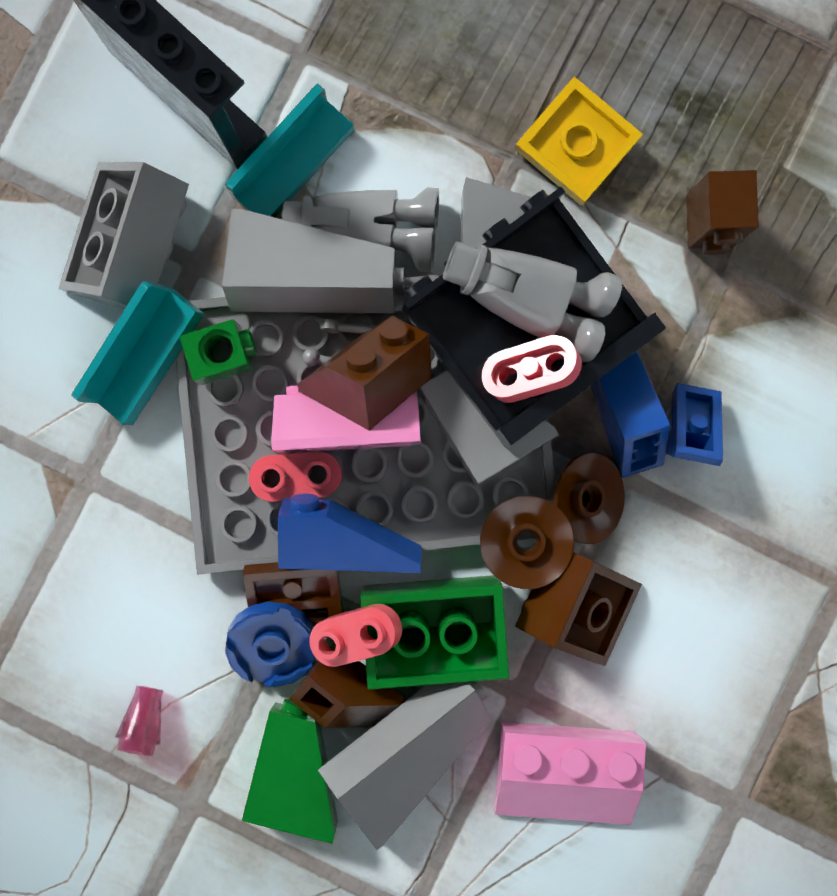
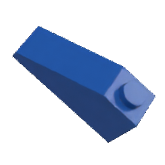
(332, 537)

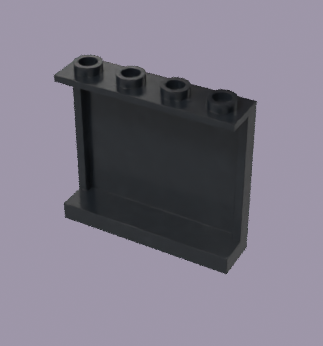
(177, 71)
(468, 334)

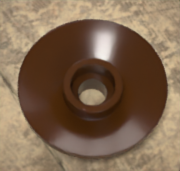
(590, 497)
(532, 565)

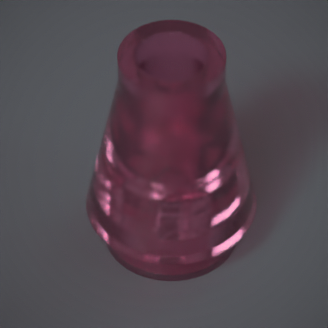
(141, 723)

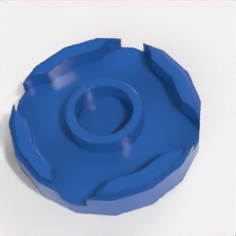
(270, 644)

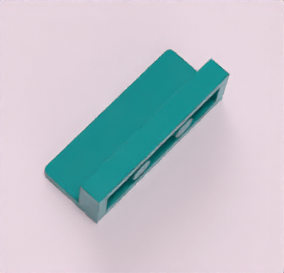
(290, 155)
(138, 352)

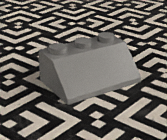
(123, 232)

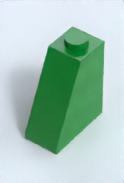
(286, 781)

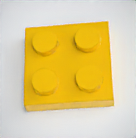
(578, 141)

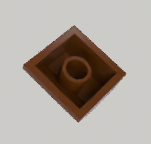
(373, 373)
(580, 609)

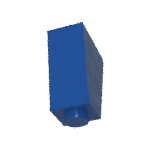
(632, 417)

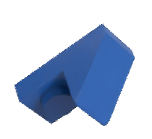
(696, 425)

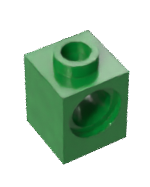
(198, 348)

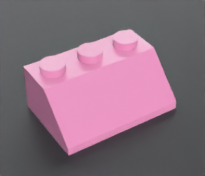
(310, 427)
(569, 773)

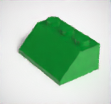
(448, 632)

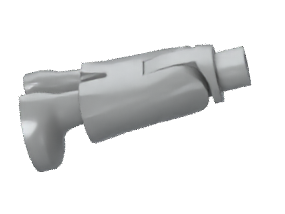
(374, 218)
(535, 293)

